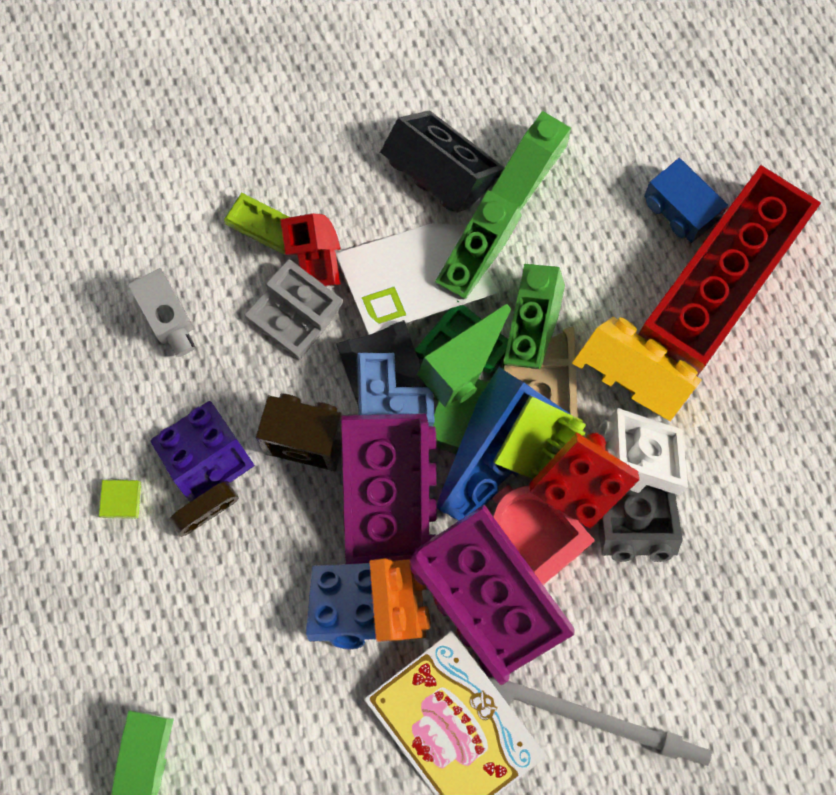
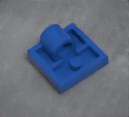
(341, 605)

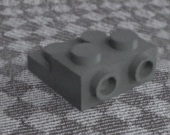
(642, 526)

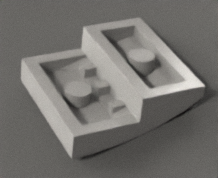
(294, 309)

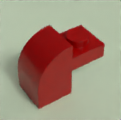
(315, 243)

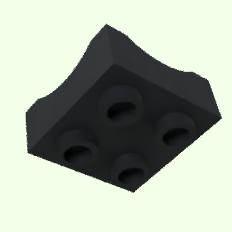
(389, 340)

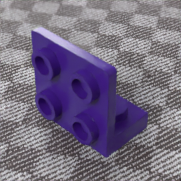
(201, 452)

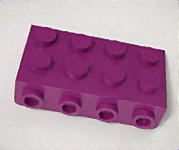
(387, 485)
(490, 594)

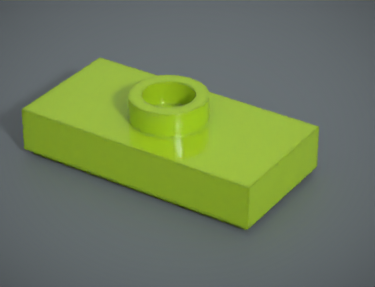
(257, 222)

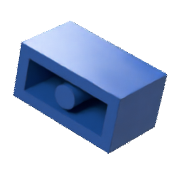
(684, 200)

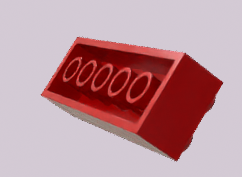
(729, 268)

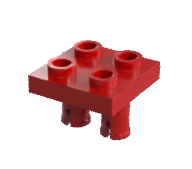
(584, 479)

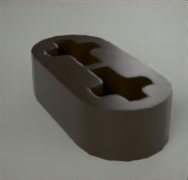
(203, 508)

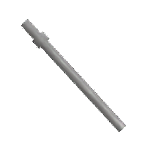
(668, 743)

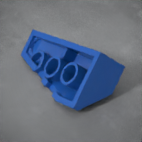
(473, 474)

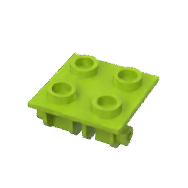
(537, 437)

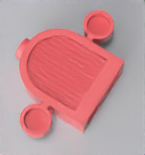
(540, 531)

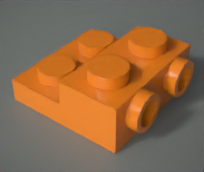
(397, 601)

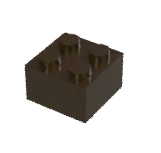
(301, 431)

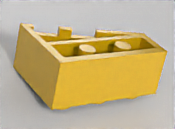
(639, 367)

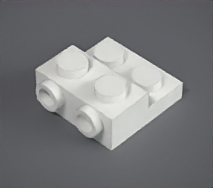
(649, 448)

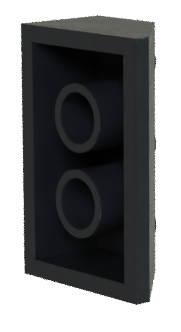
(440, 160)

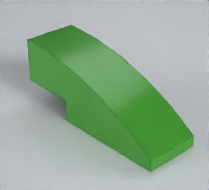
(142, 754)

